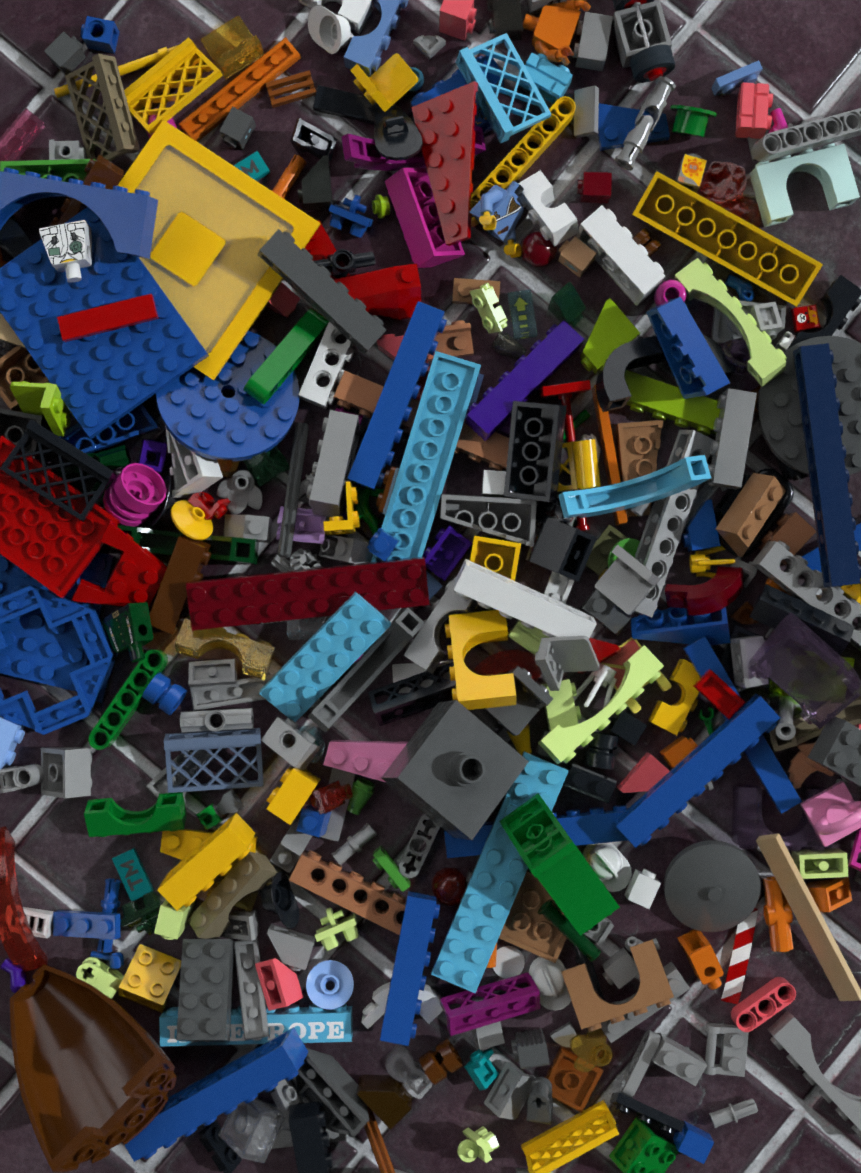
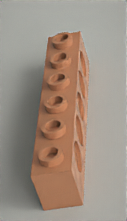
(345, 897)

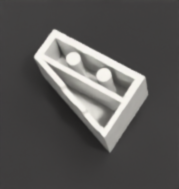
(190, 470)

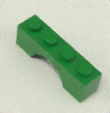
(107, 818)

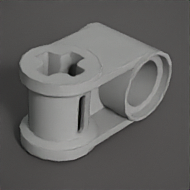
(17, 778)

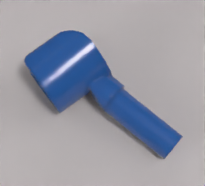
(116, 959)

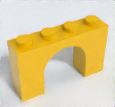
(473, 689)

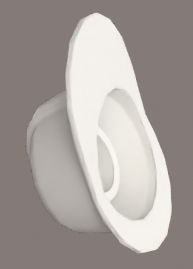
(328, 29)
(609, 865)
(550, 983)

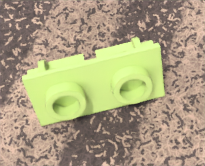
(492, 318)

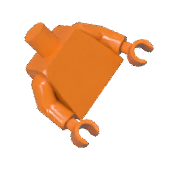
(556, 29)

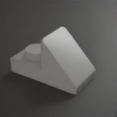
(290, 848)

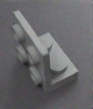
(626, 581)

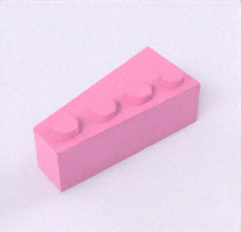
(363, 757)

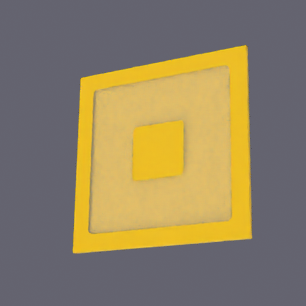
(209, 238)

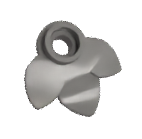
(240, 495)

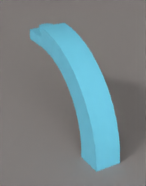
(637, 491)

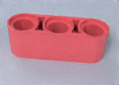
(751, 1003)

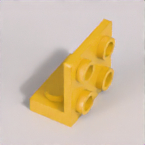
(338, 525)
(149, 978)

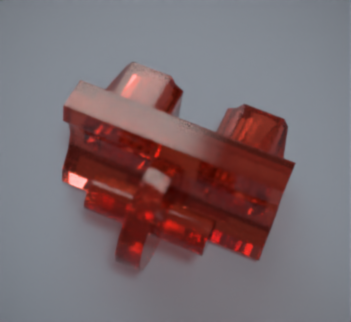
(330, 796)

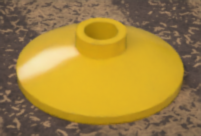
(191, 520)

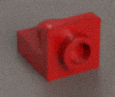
(208, 505)

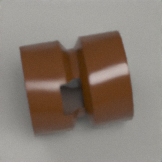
(437, 1069)

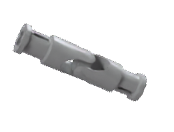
(638, 137)

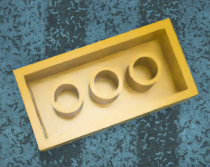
(206, 862)

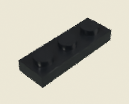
(646, 1113)

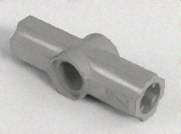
(202, 720)

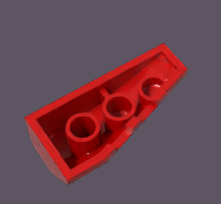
(387, 291)

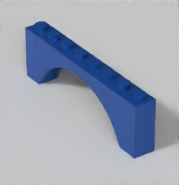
(125, 214)

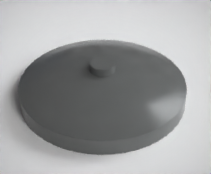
(711, 886)

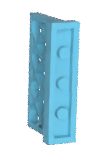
(488, 100)

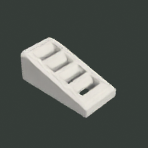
(47, 926)

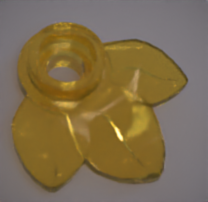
(587, 1049)

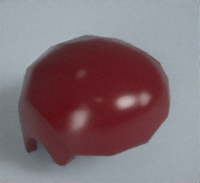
(537, 250)

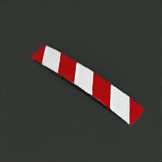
(739, 959)

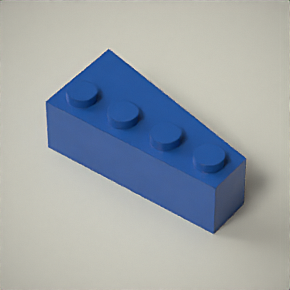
(686, 350)

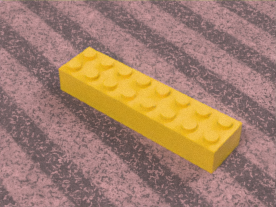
(727, 239)

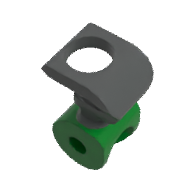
(214, 813)

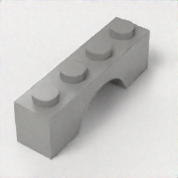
(426, 647)
(616, 1030)

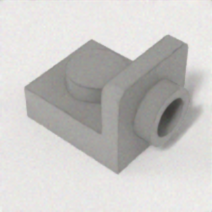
(767, 318)

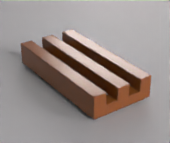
(292, 88)

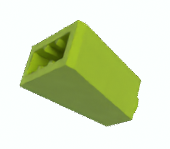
(608, 333)

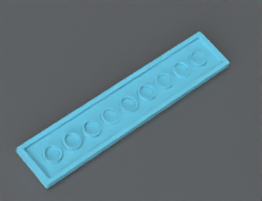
(429, 454)
(493, 883)

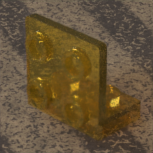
(232, 47)

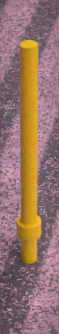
(123, 69)

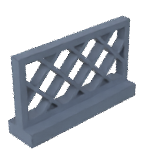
(213, 740)

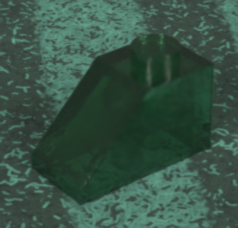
(567, 305)

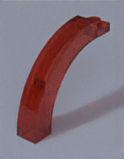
(14, 927)

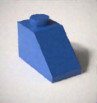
(701, 529)

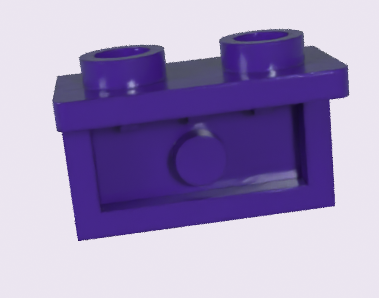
(446, 552)

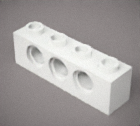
(319, 368)

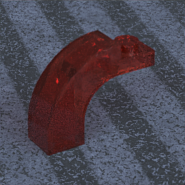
(506, 661)

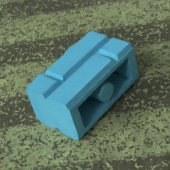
(549, 79)

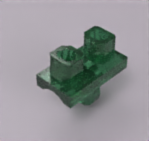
(134, 916)

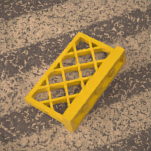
(164, 77)
(570, 1139)

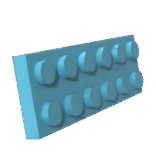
(325, 657)

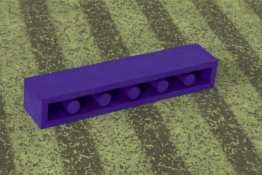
(523, 380)

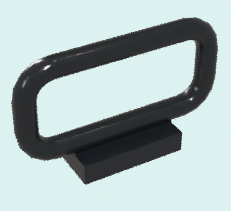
(729, 497)

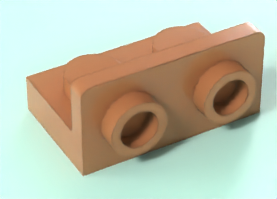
(455, 340)

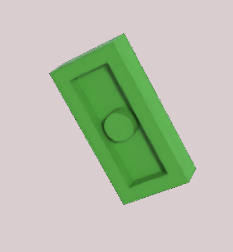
(384, 861)

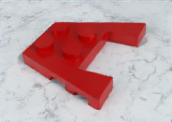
(133, 578)

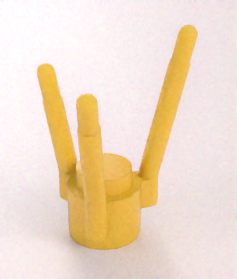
(700, 563)

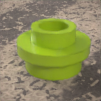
(381, 206)

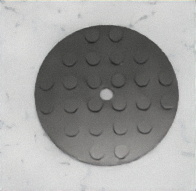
(781, 413)

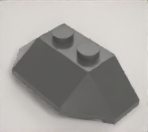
(326, 1081)

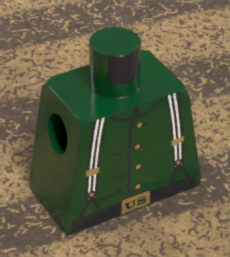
(130, 629)

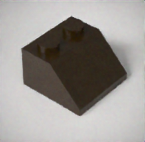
(385, 1097)

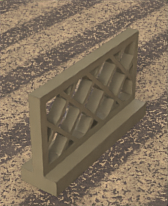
(114, 106)

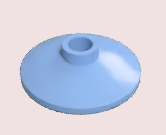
(318, 978)

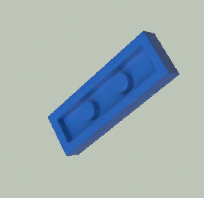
(86, 924)

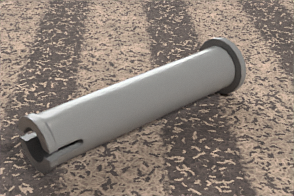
(785, 729)

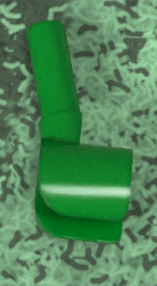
(708, 722)

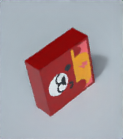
(805, 318)

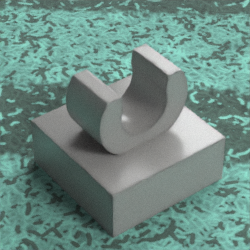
(749, 570)

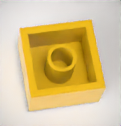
(496, 555)
(293, 794)

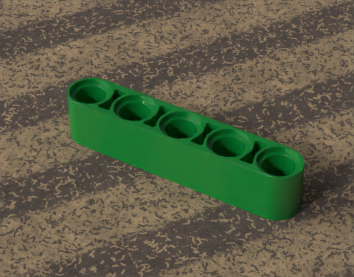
(286, 356)
(120, 707)

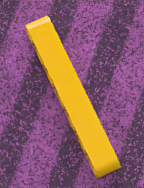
(524, 152)

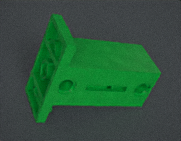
(558, 864)

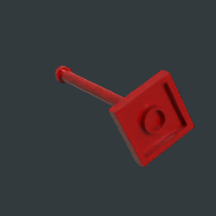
(564, 393)

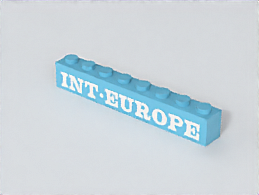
(310, 1022)

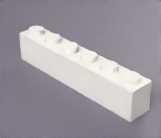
(521, 602)

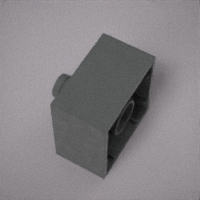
(455, 770)

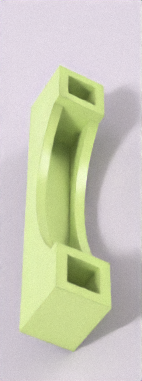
(700, 284)
(639, 669)

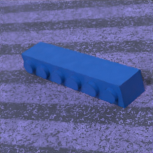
(408, 968)

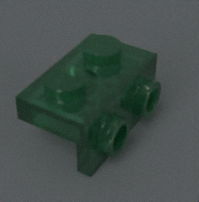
(267, 466)

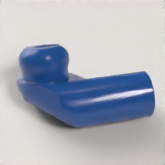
(741, 286)

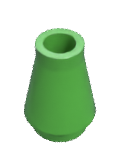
(362, 792)

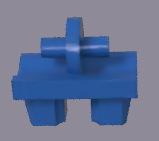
(340, 214)

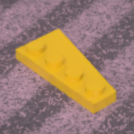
(183, 842)

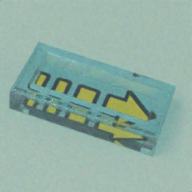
(522, 314)

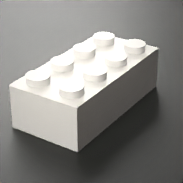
(621, 255)

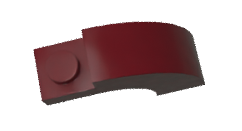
(708, 596)

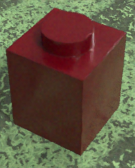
(595, 187)

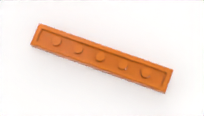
(240, 90)
(608, 452)

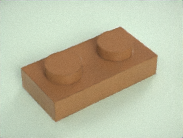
(462, 287)

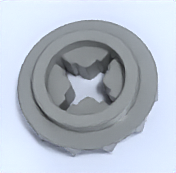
(300, 557)

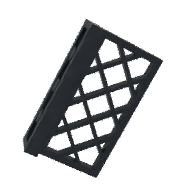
(69, 453)

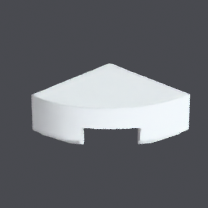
(785, 341)

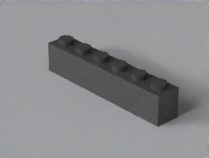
(321, 290)

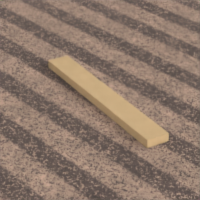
(809, 917)

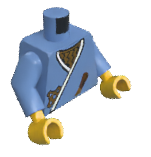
(499, 213)

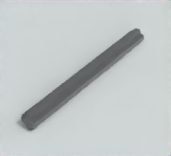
(293, 490)

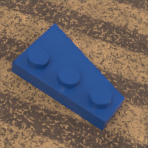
(618, 121)

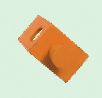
(702, 958)

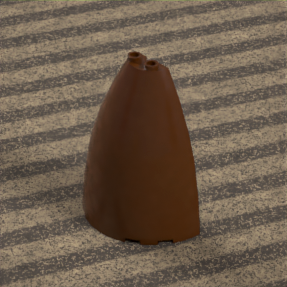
(83, 1068)

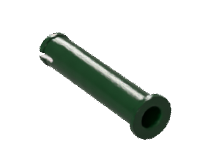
(581, 942)

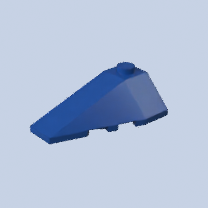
(678, 626)

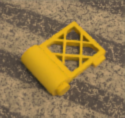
(582, 465)

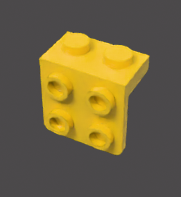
(386, 83)

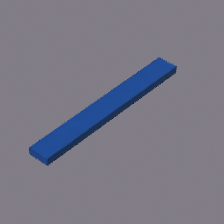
(761, 755)

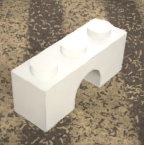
(354, 11)
(555, 223)

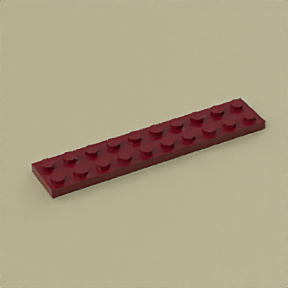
(305, 593)

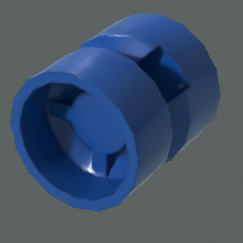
(164, 693)

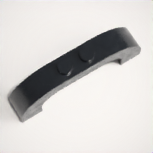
(611, 384)

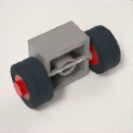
(642, 39)

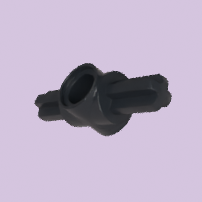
(351, 260)

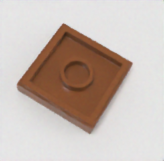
(570, 1084)

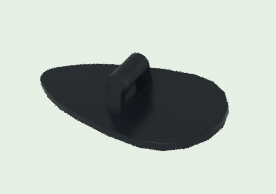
(396, 134)

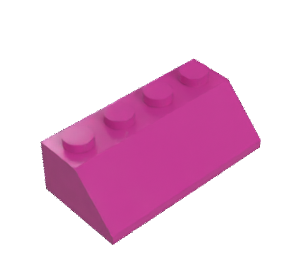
(419, 218)

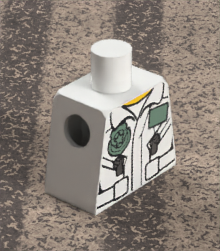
(69, 247)

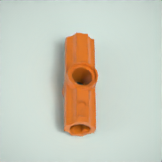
(777, 916)

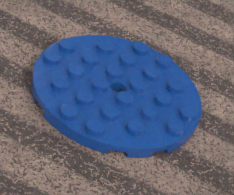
(231, 426)

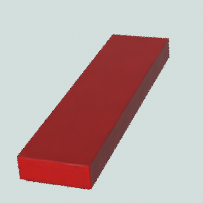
(107, 318)

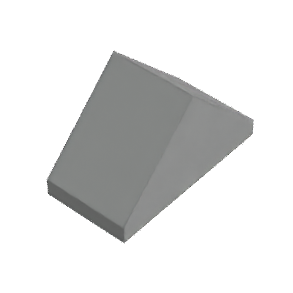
(243, 925)

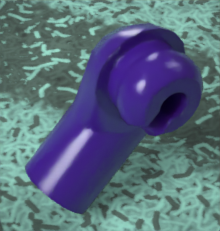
(17, 975)

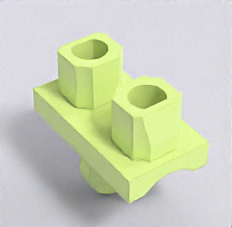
(327, 933)
(479, 1145)

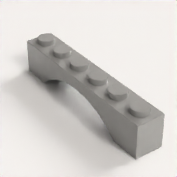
(796, 1040)

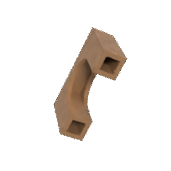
(593, 1010)

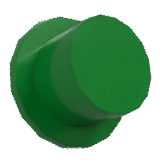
(691, 120)

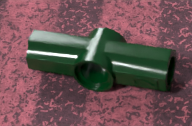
(112, 458)

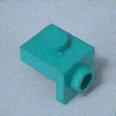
(481, 1068)

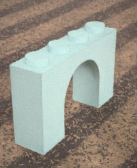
(828, 165)

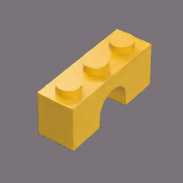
(673, 717)

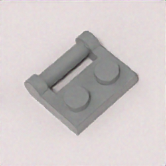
(732, 1050)

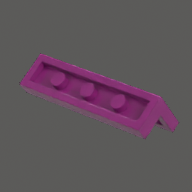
(493, 1006)

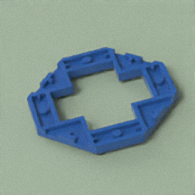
(86, 680)

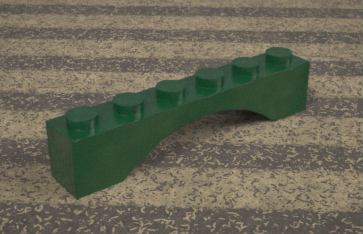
(222, 548)

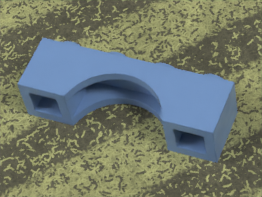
(367, 49)

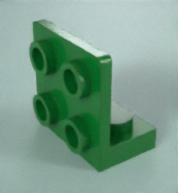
(643, 1151)

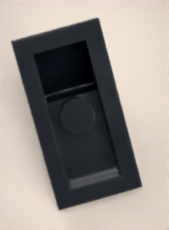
(312, 140)

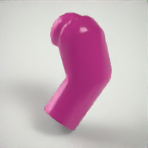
(778, 120)

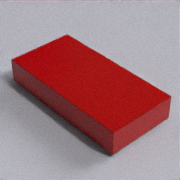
(719, 694)

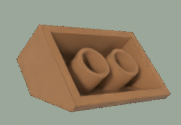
(750, 511)

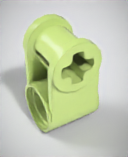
(101, 977)

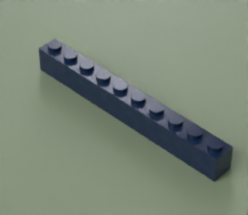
(826, 465)

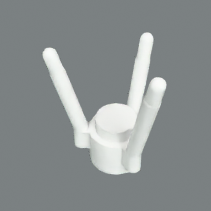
(602, 677)

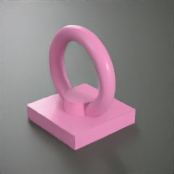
(833, 813)

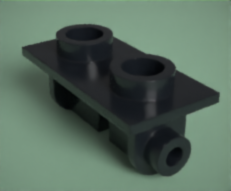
(224, 1155)

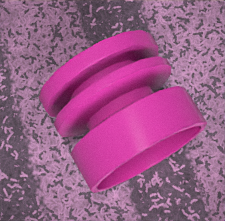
(135, 494)

